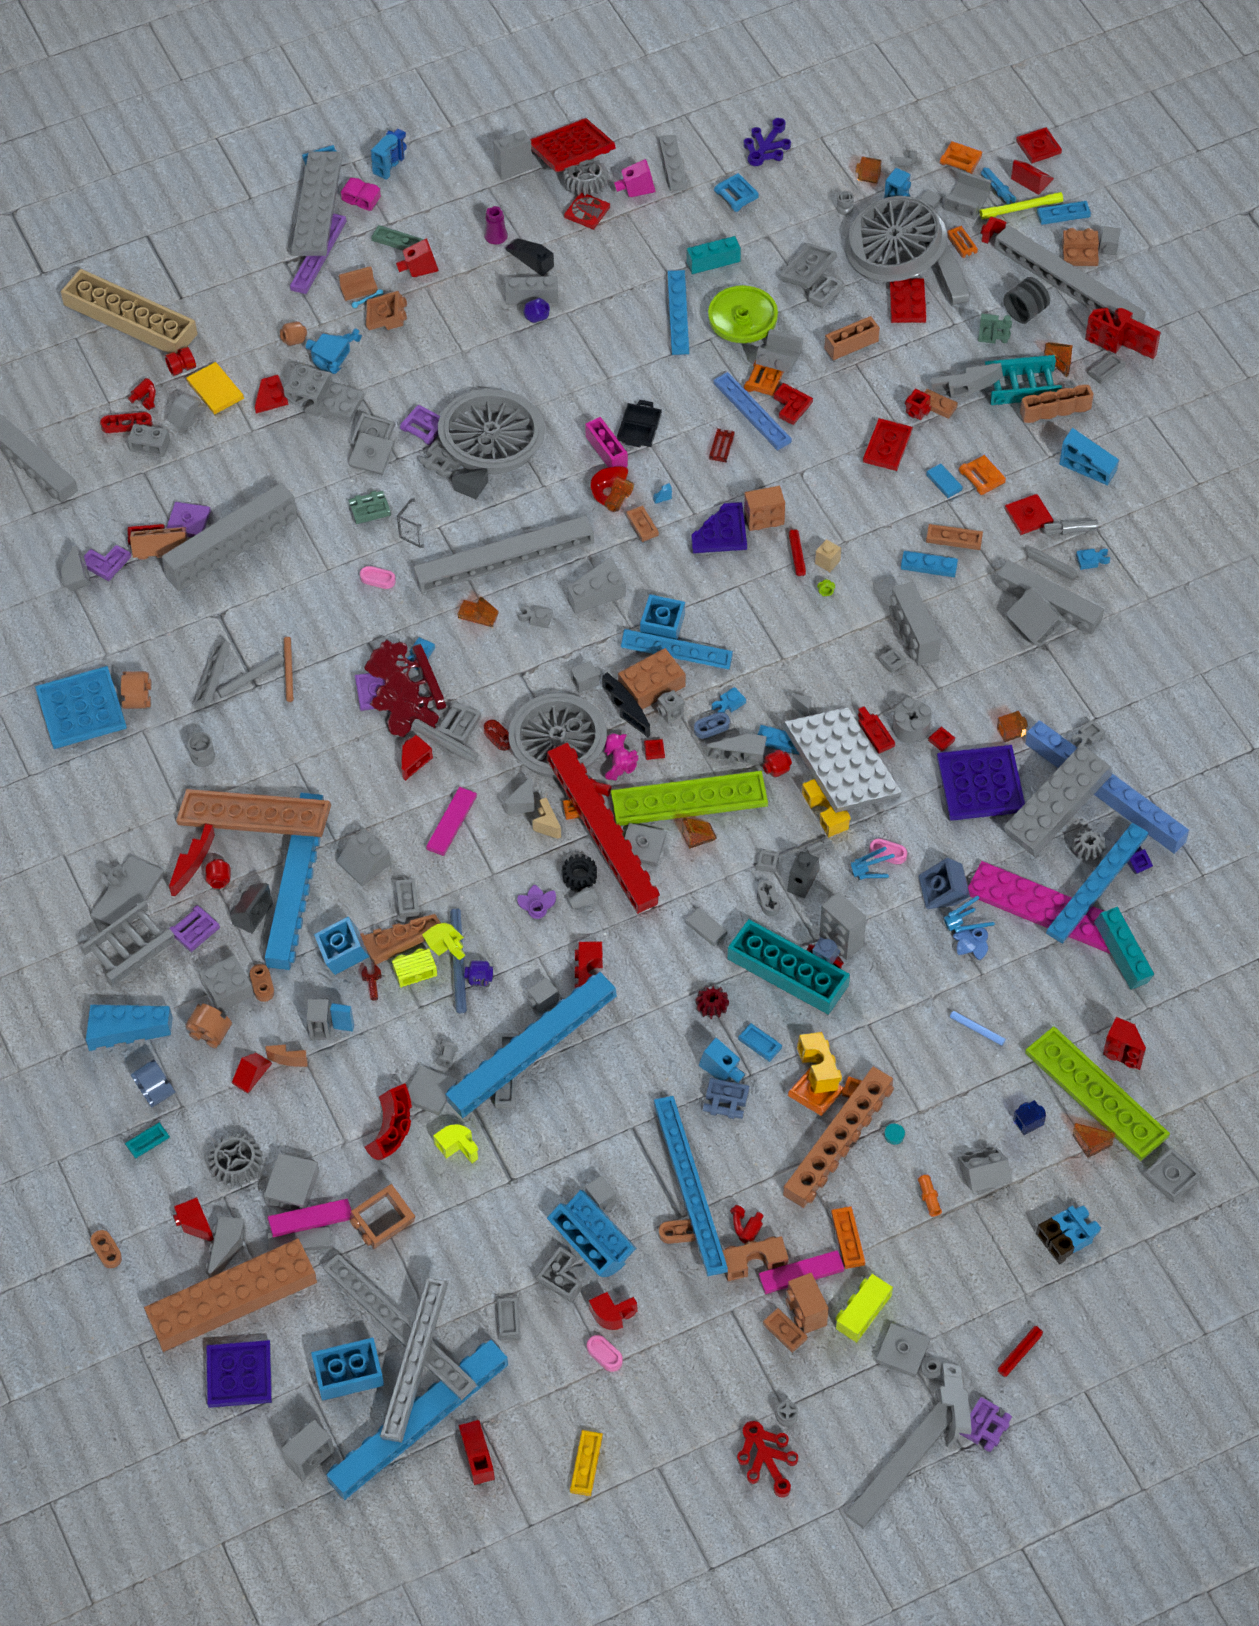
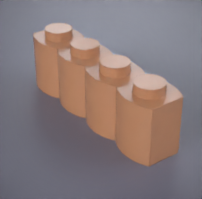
(1056, 403)

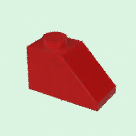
(414, 756)
(192, 1219)

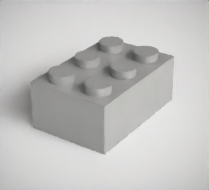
(843, 925)

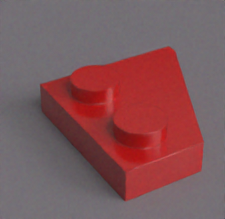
(270, 394)

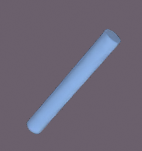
(977, 1028)

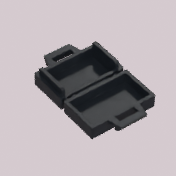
(639, 424)

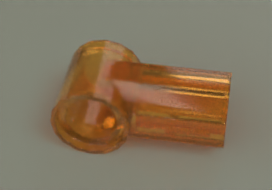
(620, 490)

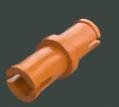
(929, 1195)

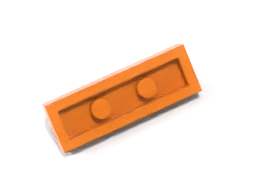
(848, 1237)

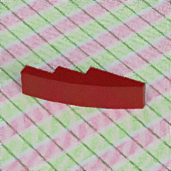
(189, 863)

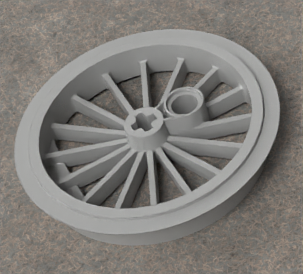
(895, 237)
(491, 432)

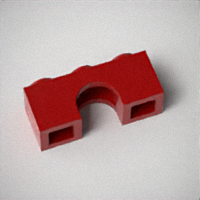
(589, 957)

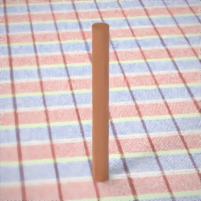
(288, 669)

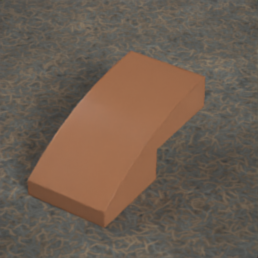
(280, 1055)

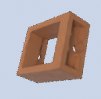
(398, 1204)

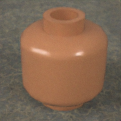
(293, 333)

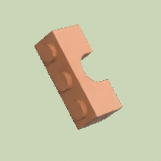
(770, 1251)

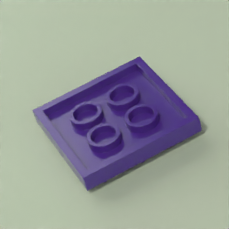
(239, 1374)

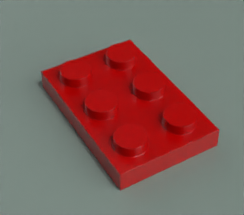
(908, 301)
(887, 444)

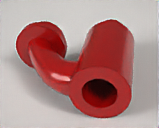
(141, 390)
(752, 1227)

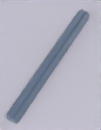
(458, 966)

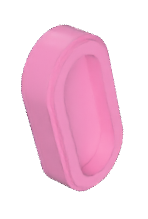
(377, 577)
(892, 848)
(604, 1353)

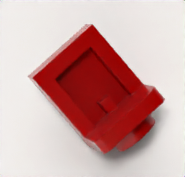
(993, 225)

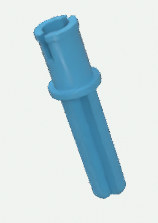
(1001, 189)

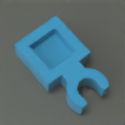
(1091, 559)
(427, 646)
(730, 700)

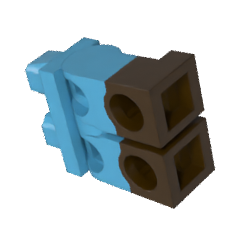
(1067, 1232)

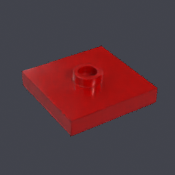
(1028, 514)

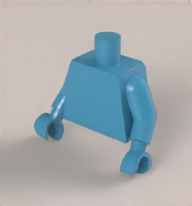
(331, 350)

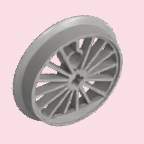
(557, 735)

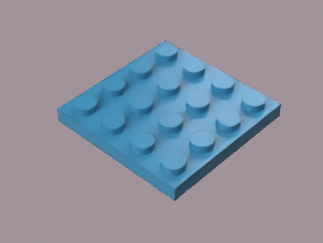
(80, 707)

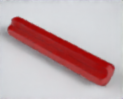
(797, 552)
(1020, 1351)

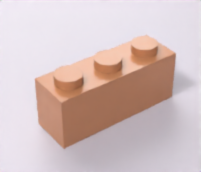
(852, 338)
(156, 542)

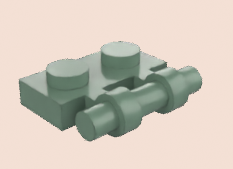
(988, 328)
(371, 510)

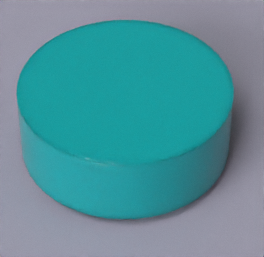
(894, 1134)

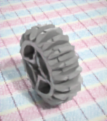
(586, 177)
(237, 1169)

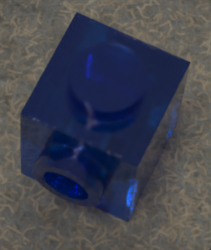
(1029, 1117)

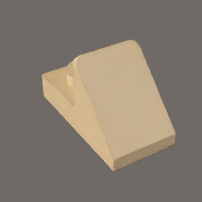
(547, 822)

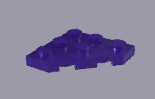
(722, 531)

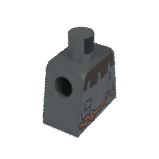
(806, 868)

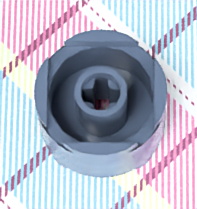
(152, 1083)

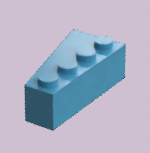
(126, 1024)

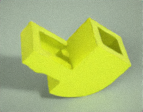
(444, 937)
(456, 1138)

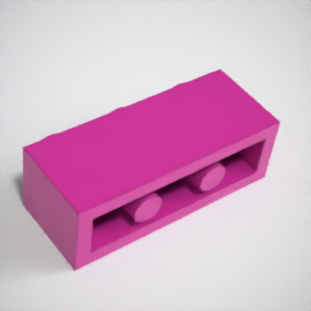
(606, 443)

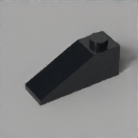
(533, 255)

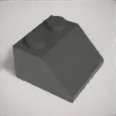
(252, 907)

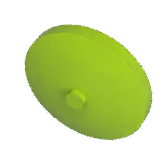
(742, 314)

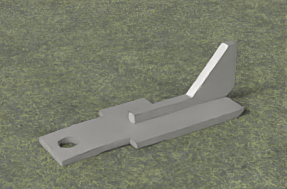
(954, 1395)

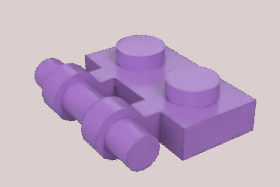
(981, 1417)

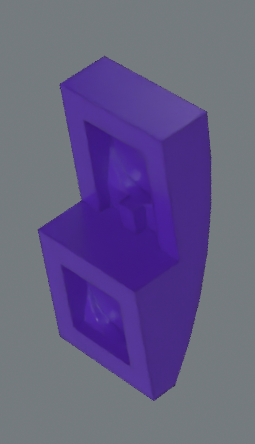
(1139, 861)

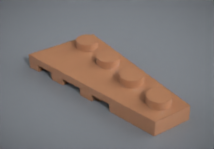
(393, 941)

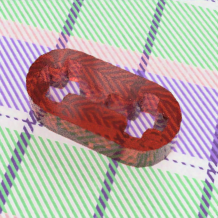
(494, 737)

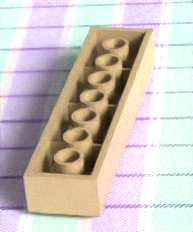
(128, 312)

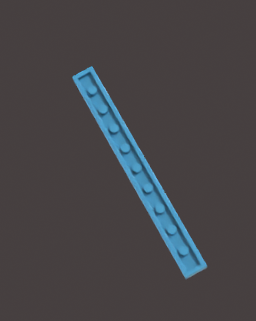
(690, 1186)

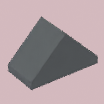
(471, 483)

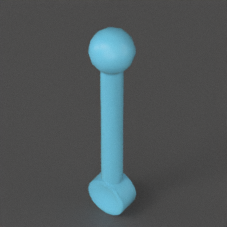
(378, 293)

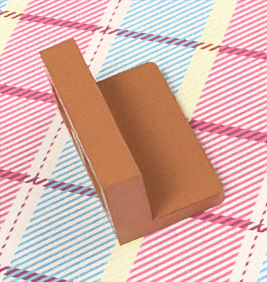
(357, 283)

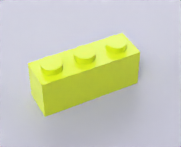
(863, 1307)

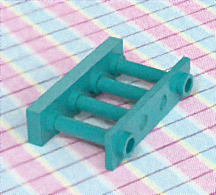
(1023, 366)

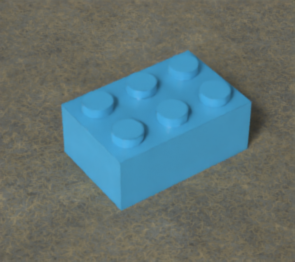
(347, 1369)

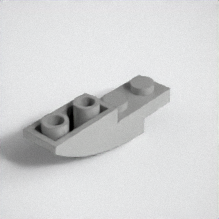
(963, 384)

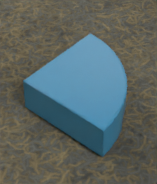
(664, 494)

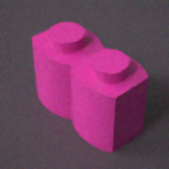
(360, 194)

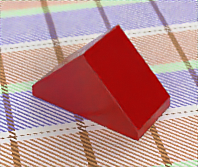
(250, 1071)

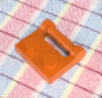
(961, 157)
(768, 381)
(985, 471)

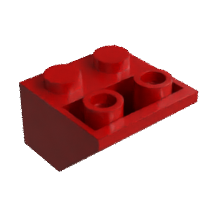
(1125, 1044)

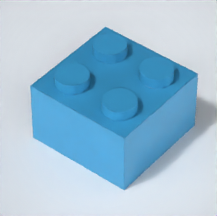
(663, 617)
(341, 945)

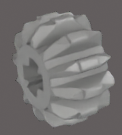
(1089, 845)

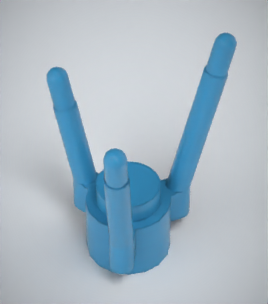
(860, 866)
(954, 919)

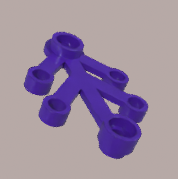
(758, 157)

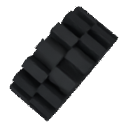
(579, 863)

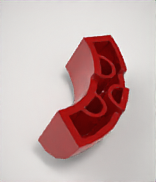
(395, 1122)

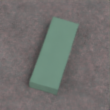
(394, 238)

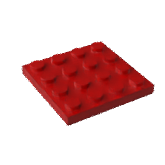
(571, 145)

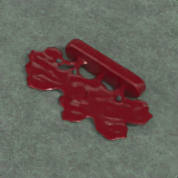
(399, 692)

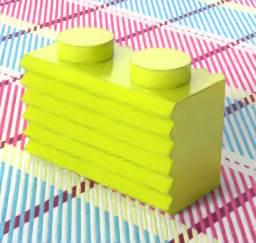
(414, 967)

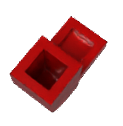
(610, 1315)

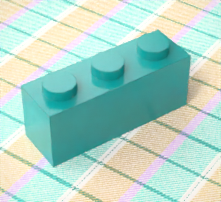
(713, 255)

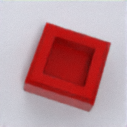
(941, 739)
(654, 749)

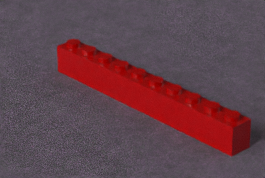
(603, 828)

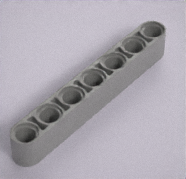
(948, 272)

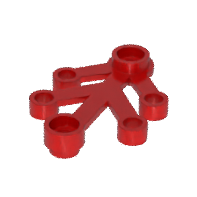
(766, 1454)

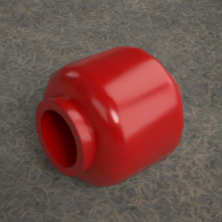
(777, 763)
(218, 873)

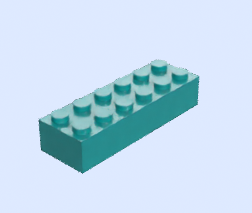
(788, 966)

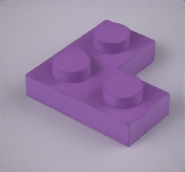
(109, 565)

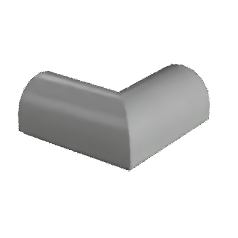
(555, 1275)

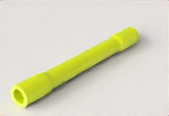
(1046, 200)

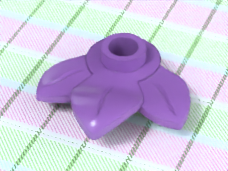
(537, 900)

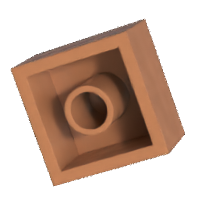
(764, 508)
(807, 1303)

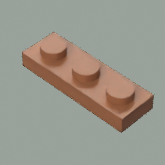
(954, 537)

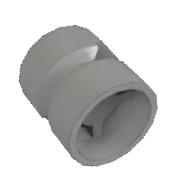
(201, 749)

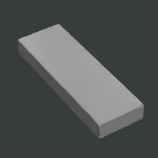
(310, 1239)

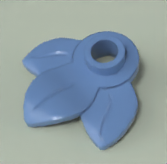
(970, 943)

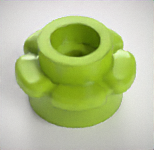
(826, 587)

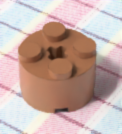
(135, 689)
(208, 1025)

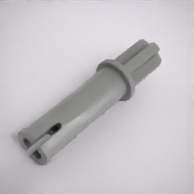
(1070, 527)

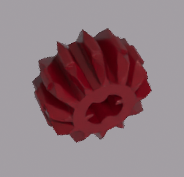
(712, 1002)

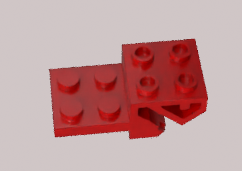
(1121, 331)

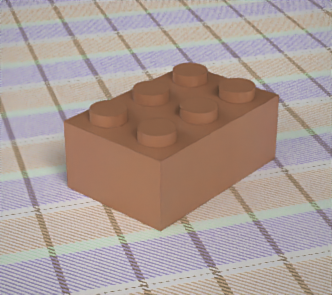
(652, 678)

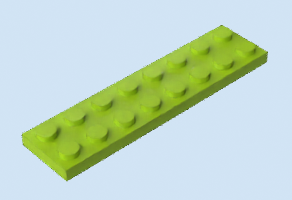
(689, 798)
(1097, 1093)

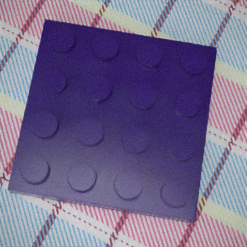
(980, 782)

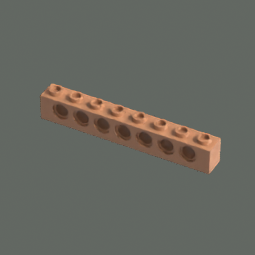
(873, 1081)

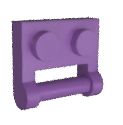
(424, 418)
(198, 931)

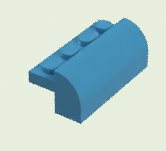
(592, 1234)

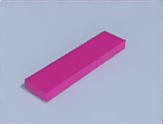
(451, 821)
(309, 1218)
(820, 1266)

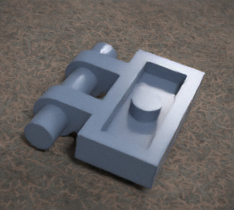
(728, 1093)

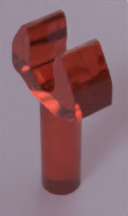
(372, 981)

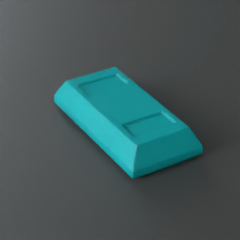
(147, 1140)

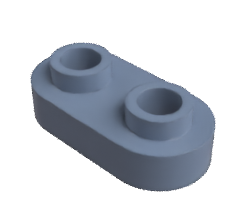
(711, 725)

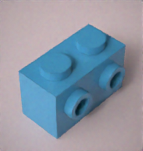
(897, 184)

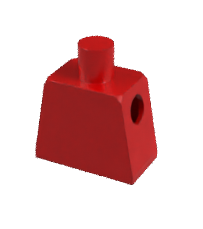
(418, 259)

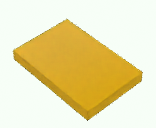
(215, 388)

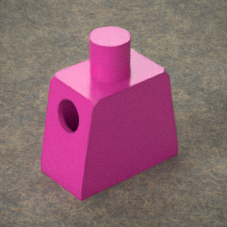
(636, 180)

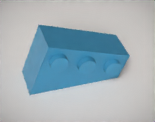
(1087, 458)

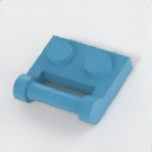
(740, 189)

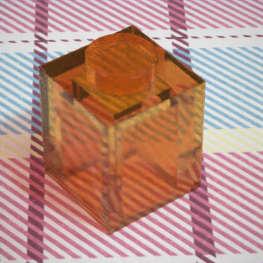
(869, 169)
(1012, 726)

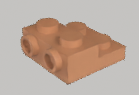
(1080, 247)
(386, 311)

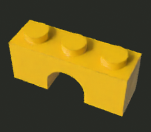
(829, 820)
(815, 1049)

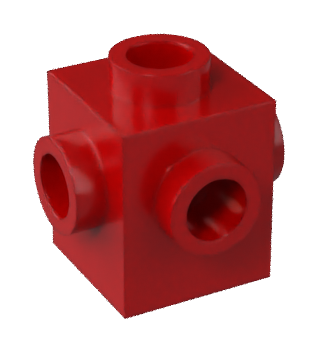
(918, 404)

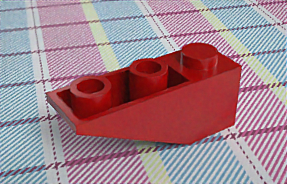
(477, 1452)

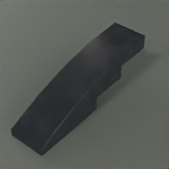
(629, 708)

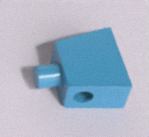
(721, 1062)

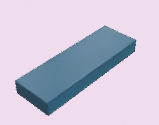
(1063, 212)

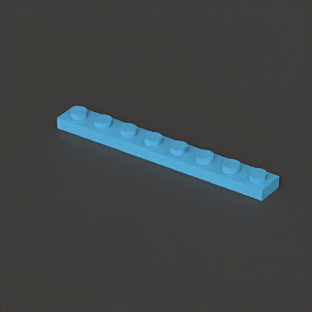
(1097, 883)

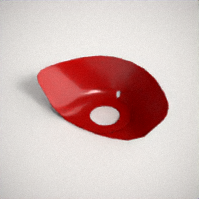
(605, 479)

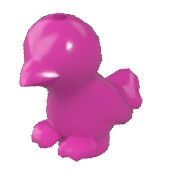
(622, 759)

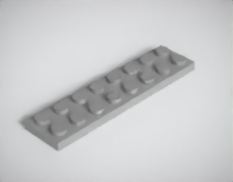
(317, 204)

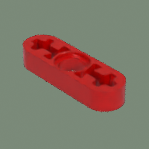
(114, 428)

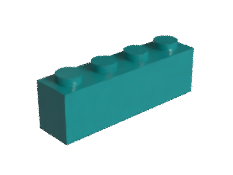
(1124, 948)

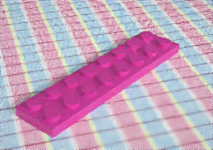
(1031, 902)

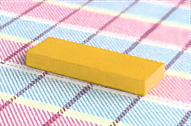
(586, 1463)

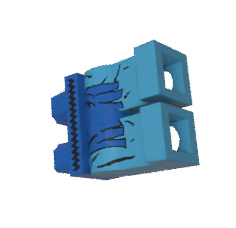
(388, 153)

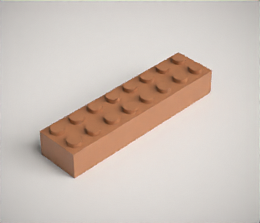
(230, 1295)

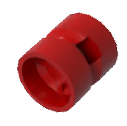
(182, 360)

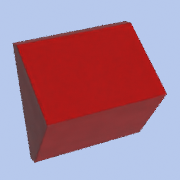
(1030, 176)

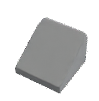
(802, 704)

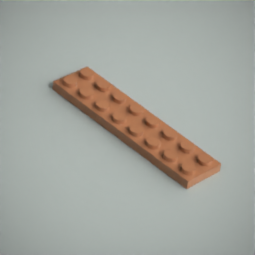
(254, 812)

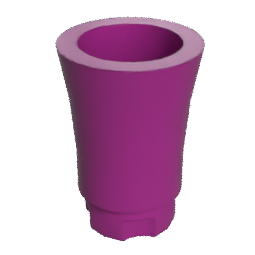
(495, 227)

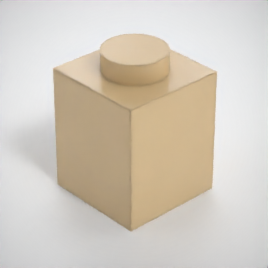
(828, 555)

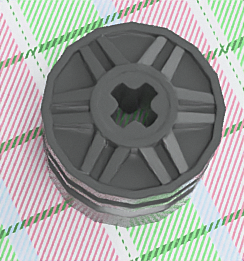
(1026, 300)

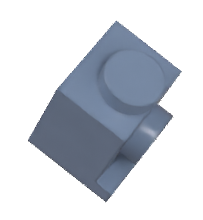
(826, 950)

